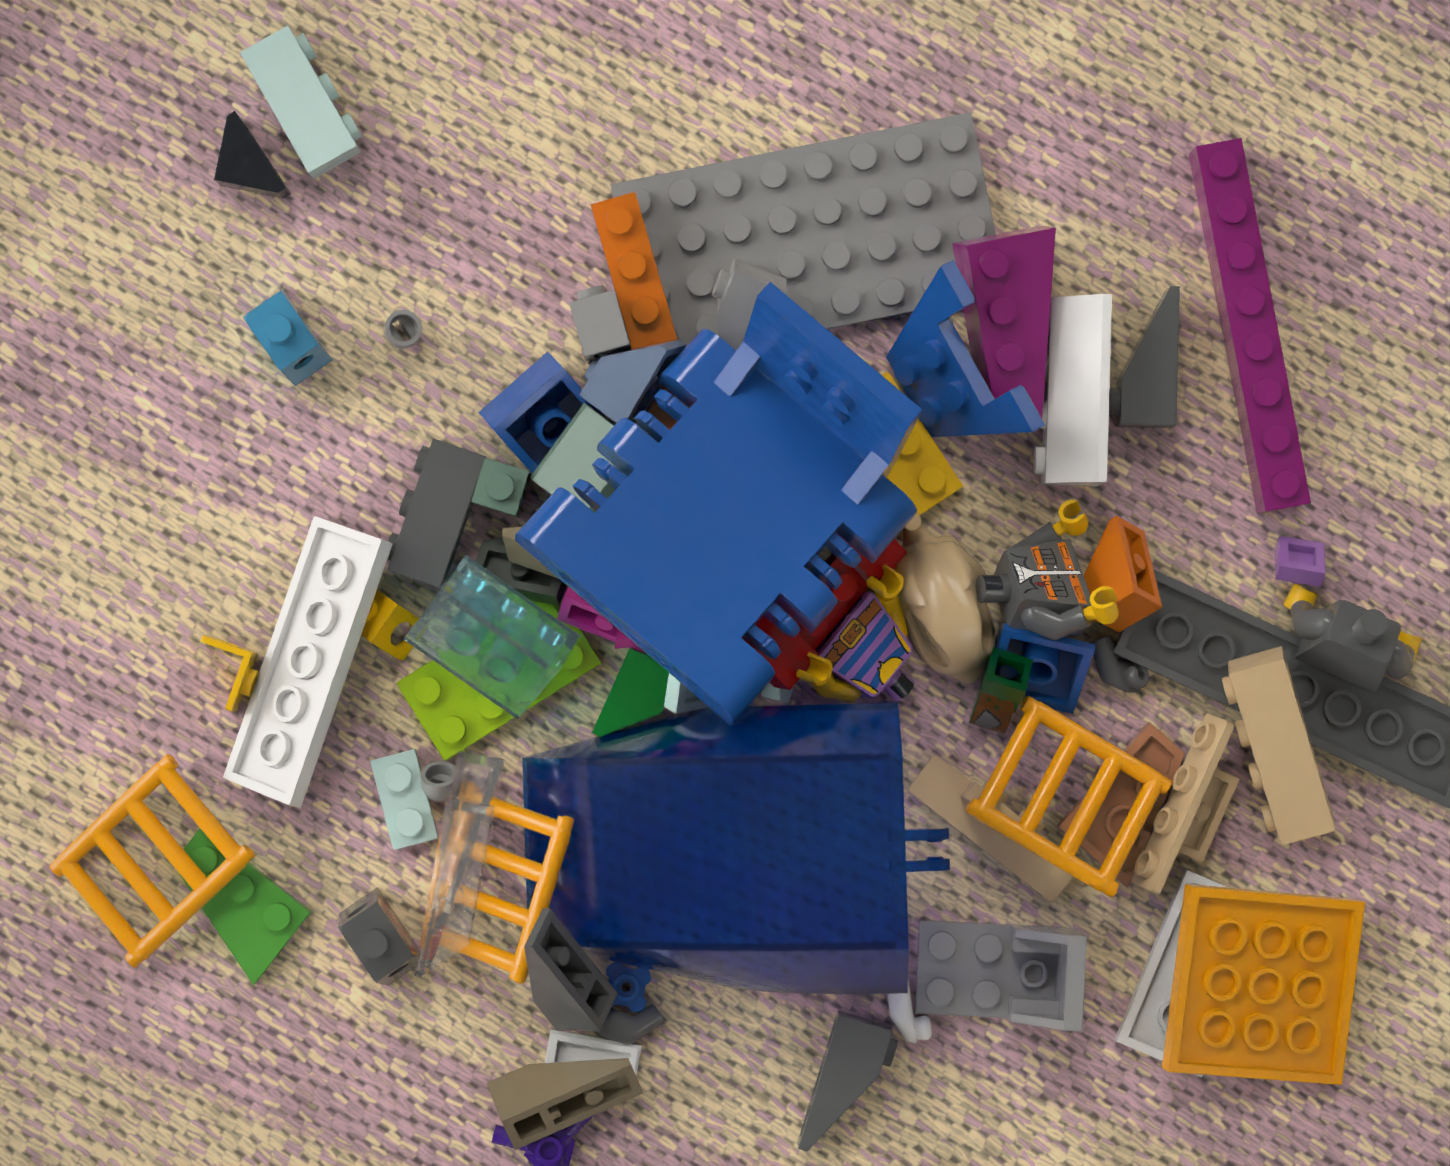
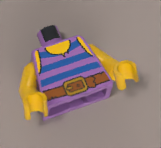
(865, 647)

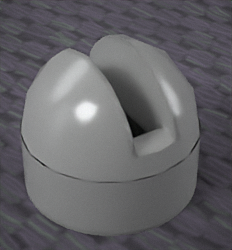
(410, 325)
(437, 780)

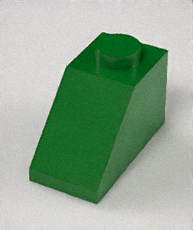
(635, 695)

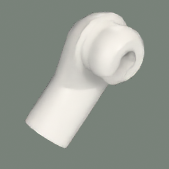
(901, 1013)

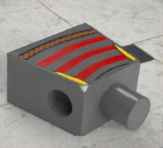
(378, 938)

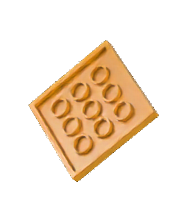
(1263, 984)

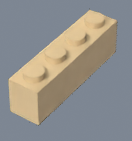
(1280, 745)

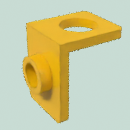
(382, 620)
(246, 676)

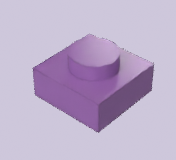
(1300, 561)

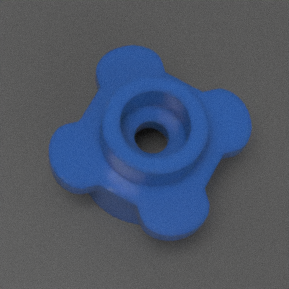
(638, 980)

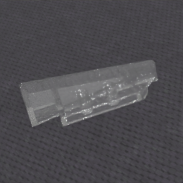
(459, 859)

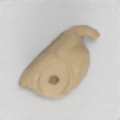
(942, 605)

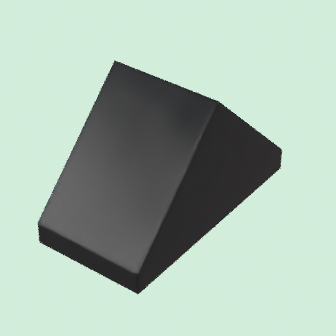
(244, 164)

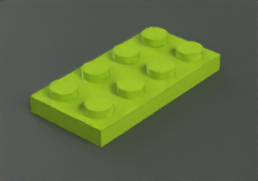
(460, 715)

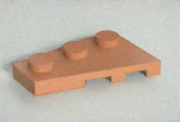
(1159, 753)

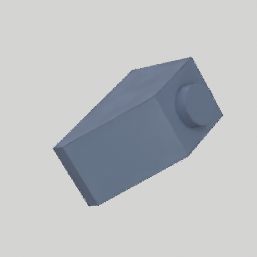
(628, 379)

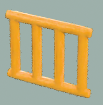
(1024, 831)
(100, 834)
(544, 874)

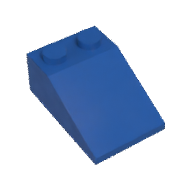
(535, 410)

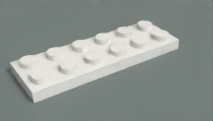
(307, 661)

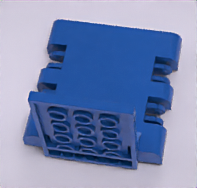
(735, 501)

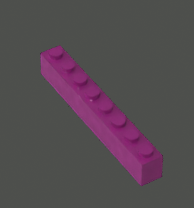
(1249, 326)

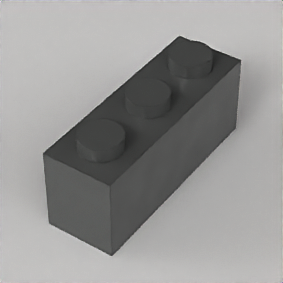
(435, 512)

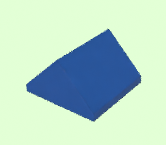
(1056, 668)

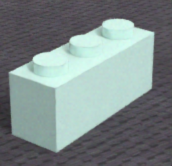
(302, 101)

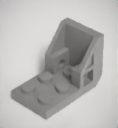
(1002, 972)

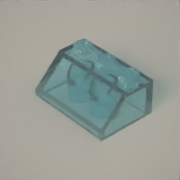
(492, 637)

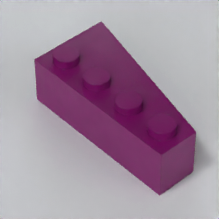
(1011, 307)

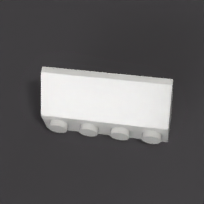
(1076, 392)

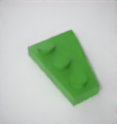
(249, 912)

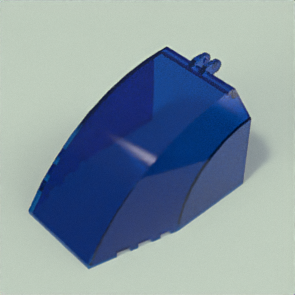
(739, 847)

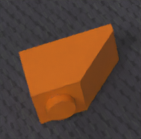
(1126, 566)

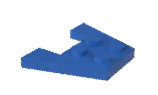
(942, 375)

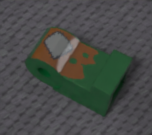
(999, 696)

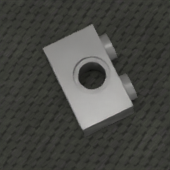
(599, 323)

